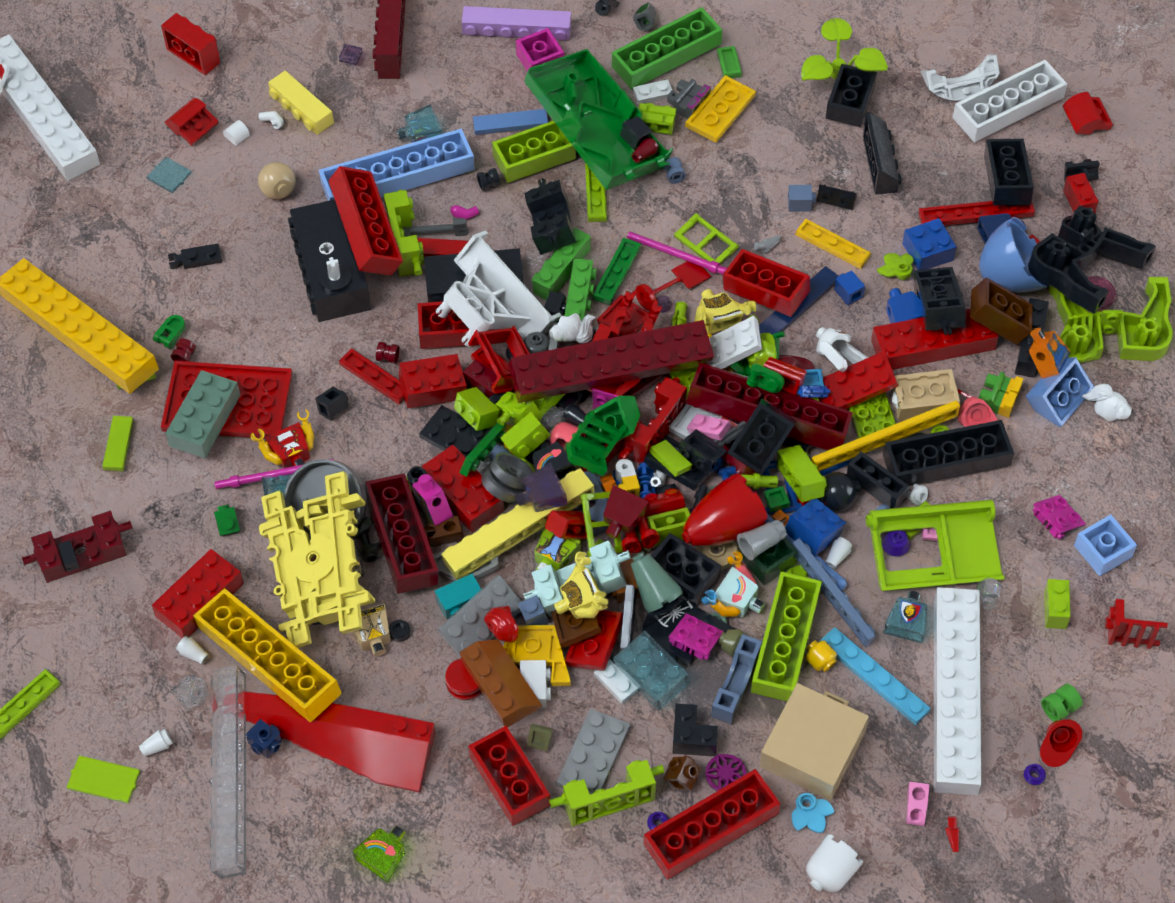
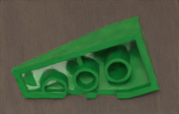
(617, 412)

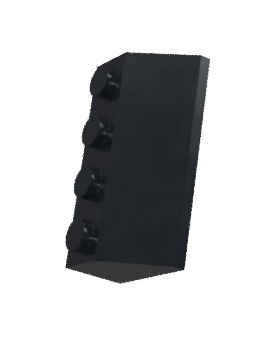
(880, 155)

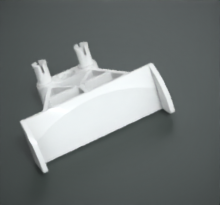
(492, 295)

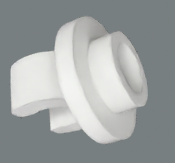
(918, 494)

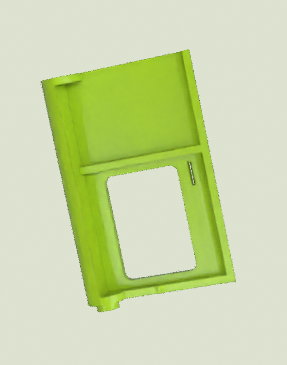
(963, 537)

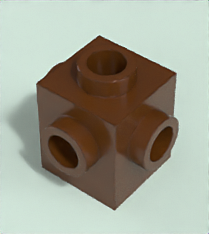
(682, 773)

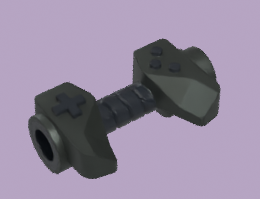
(367, 551)

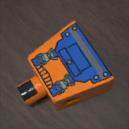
(1048, 352)

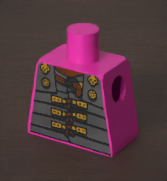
(425, 492)

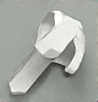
(832, 343)

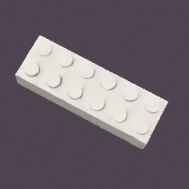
(1009, 101)

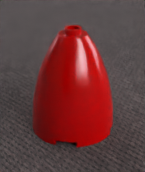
(724, 514)

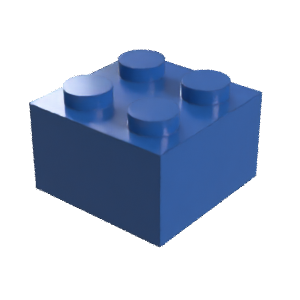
(929, 244)
(815, 526)

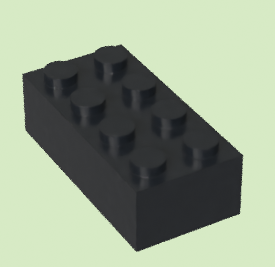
(1008, 172)

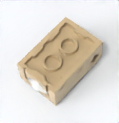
(923, 392)

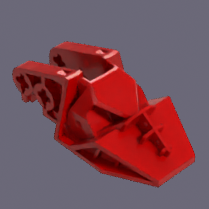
(606, 332)

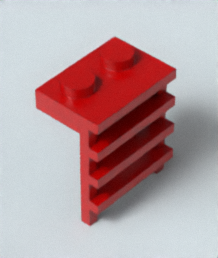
(1120, 628)

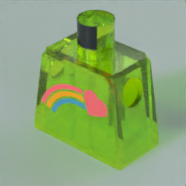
(381, 852)

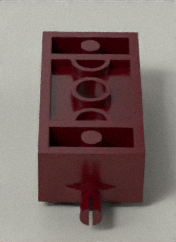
(101, 543)

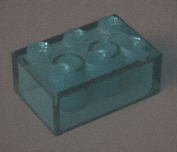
(652, 670)

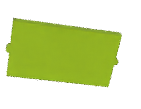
(103, 779)

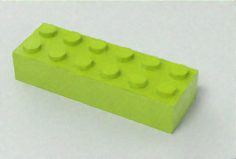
(786, 636)

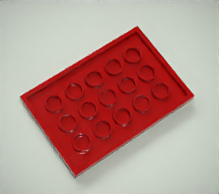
(261, 398)

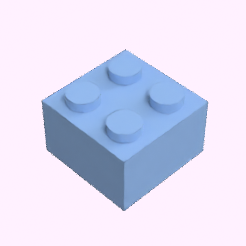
(1105, 545)

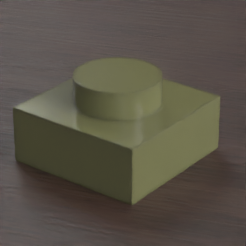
(539, 737)

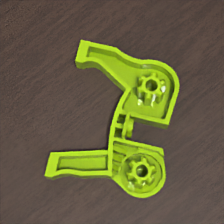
(1138, 336)

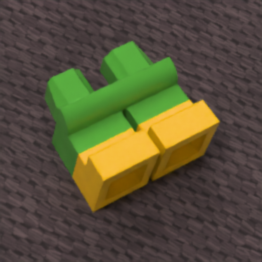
(1004, 393)

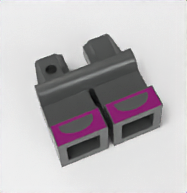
(689, 98)

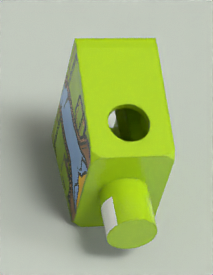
(555, 551)

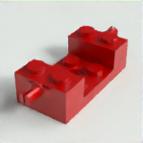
(668, 404)

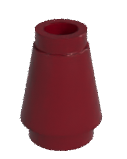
(645, 150)

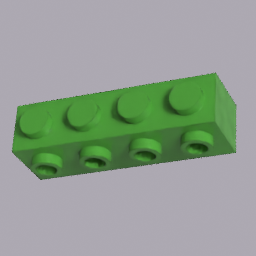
(559, 267)
(580, 288)

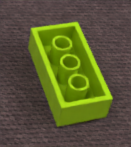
(532, 151)

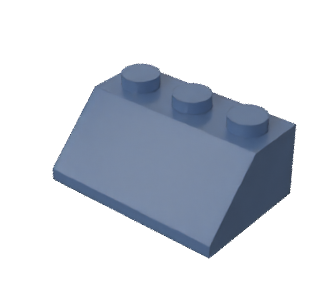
(1060, 394)

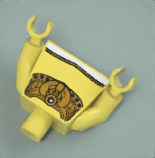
(721, 311)
(581, 591)

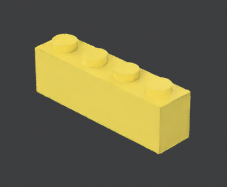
(300, 102)

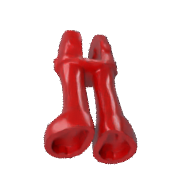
(648, 537)

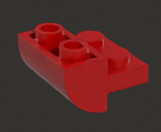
(1086, 113)
(192, 121)

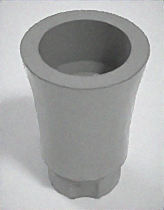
(760, 539)

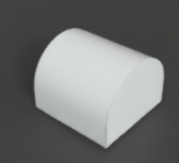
(236, 132)

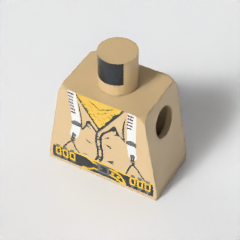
(375, 630)

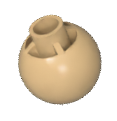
(276, 180)

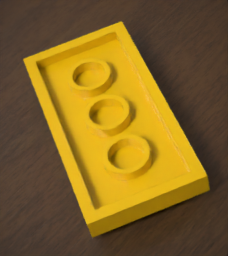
(720, 109)

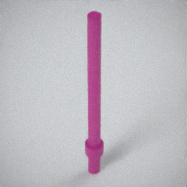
(713, 266)
(236, 481)

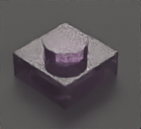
(350, 54)

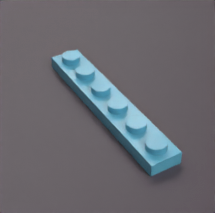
(877, 677)

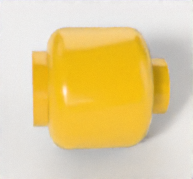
(821, 655)

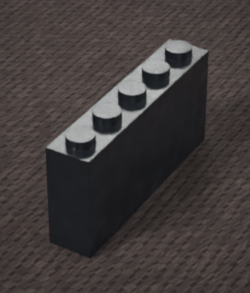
(443, 271)

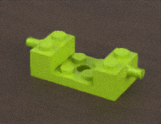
(400, 214)
(513, 412)
(585, 807)

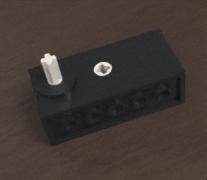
(327, 262)

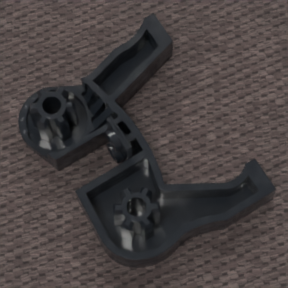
(1063, 257)

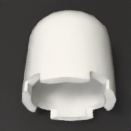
(832, 865)

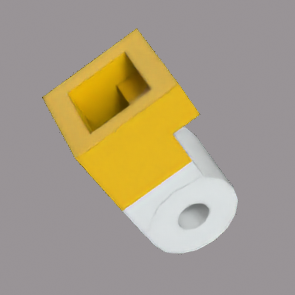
(627, 476)

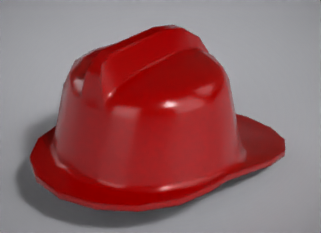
(1060, 742)

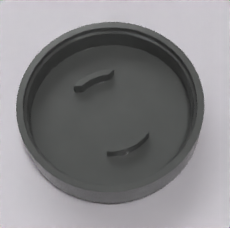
(309, 483)

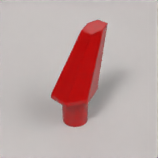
(953, 833)

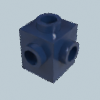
(264, 738)

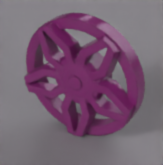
(725, 772)

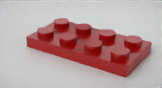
(860, 382)

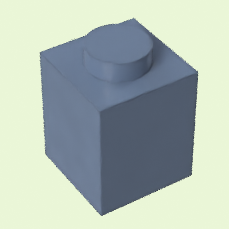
(800, 198)
(533, 611)

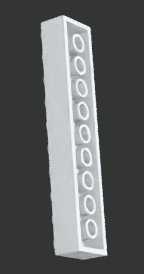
(45, 114)
(957, 691)

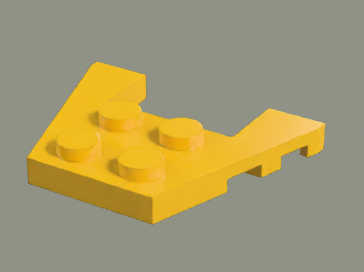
(540, 643)

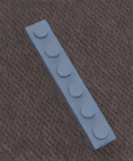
(838, 599)

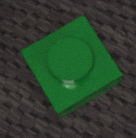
(776, 499)

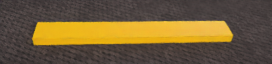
(891, 433)

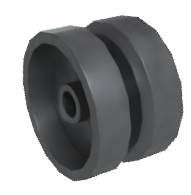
(505, 477)

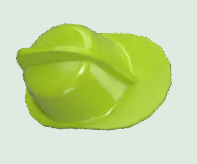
(768, 350)

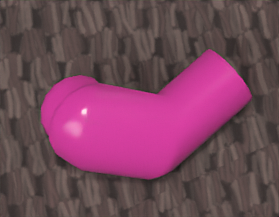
(460, 212)

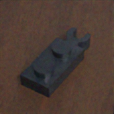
(196, 257)

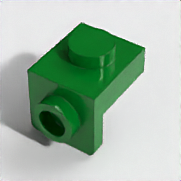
(226, 520)

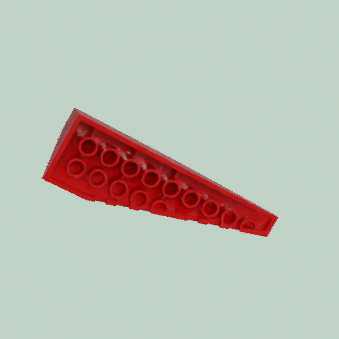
(368, 742)

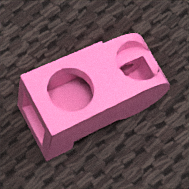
(917, 803)

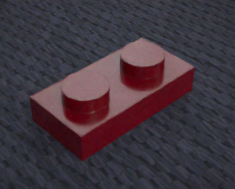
(740, 467)

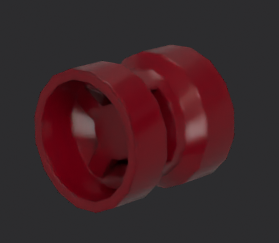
(183, 350)
(387, 352)

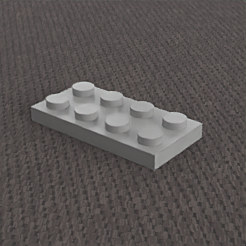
(468, 622)
(594, 751)

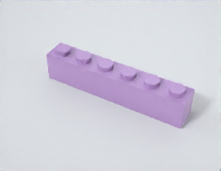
(514, 22)

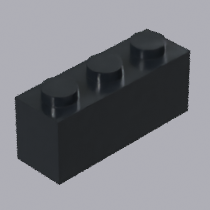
(878, 481)

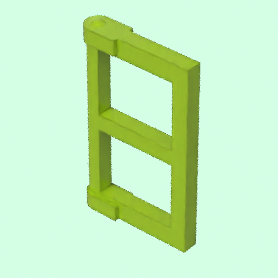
(713, 232)
(589, 525)

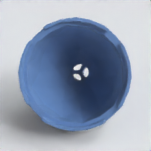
(1007, 258)

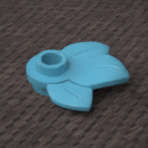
(811, 816)

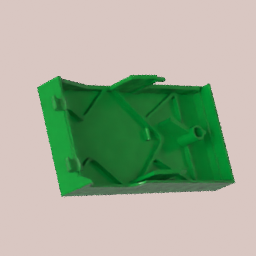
(591, 115)

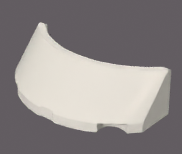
(966, 85)

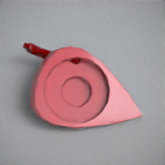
(974, 411)

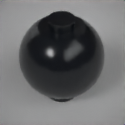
(840, 492)

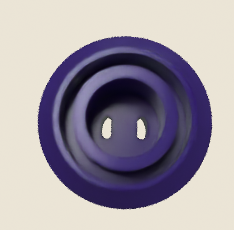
(896, 543)

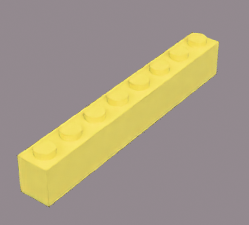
(510, 529)

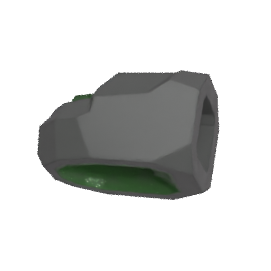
(645, 17)

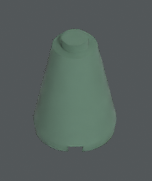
(653, 582)

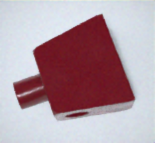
(623, 511)

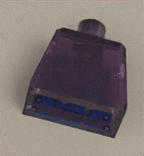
(542, 490)

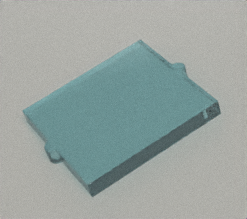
(169, 174)

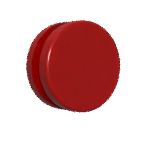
(459, 682)

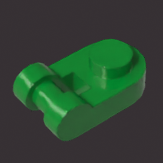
(174, 326)
(772, 380)

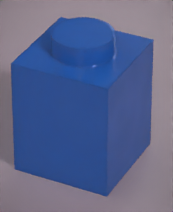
(849, 287)

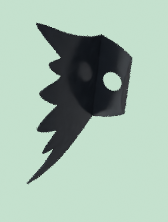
(661, 633)

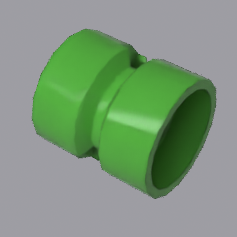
(1062, 702)

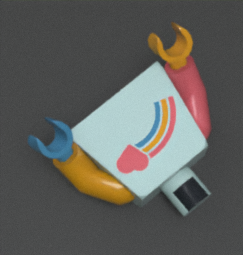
(736, 592)

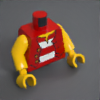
(288, 446)

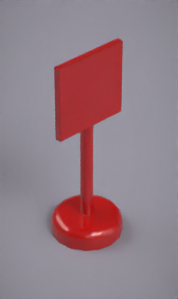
(687, 273)

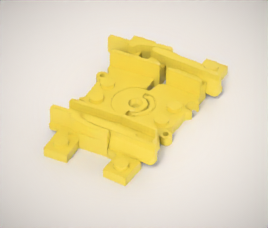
(322, 588)

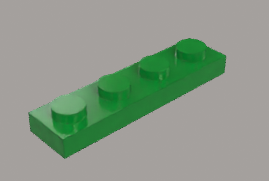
(616, 271)
(482, 450)

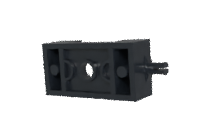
(550, 216)
(940, 299)

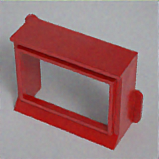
(516, 345)

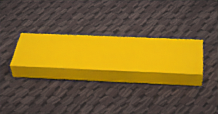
(833, 243)

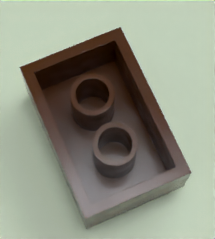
(1001, 311)

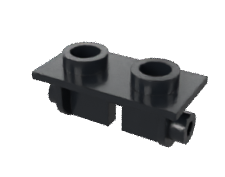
(836, 197)

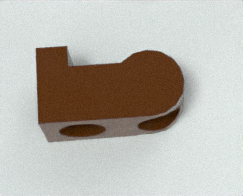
(444, 532)

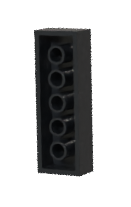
(949, 453)

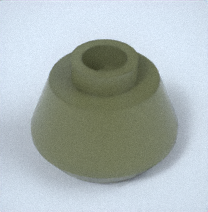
(730, 641)

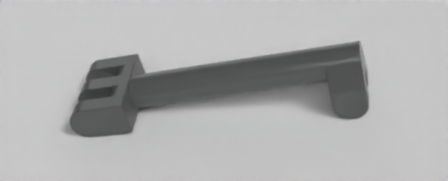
(459, 227)

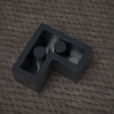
(690, 737)

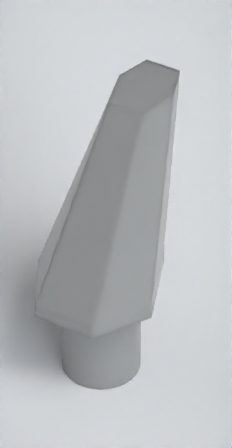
(767, 244)

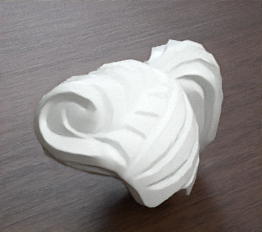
(572, 329)
(1108, 403)

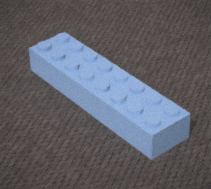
(411, 163)

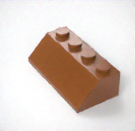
(499, 681)

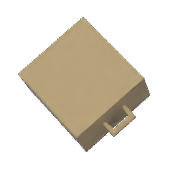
(814, 741)

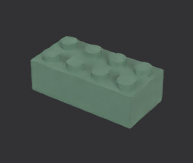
(203, 414)

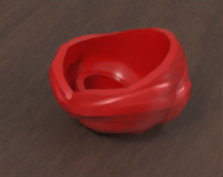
(502, 624)

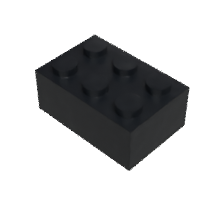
(851, 95)
(761, 436)
(687, 567)

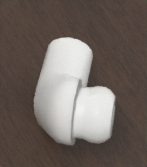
(272, 116)
(658, 479)

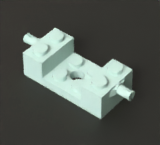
(603, 566)

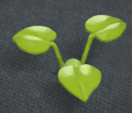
(837, 29)

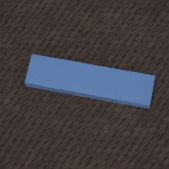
(509, 121)

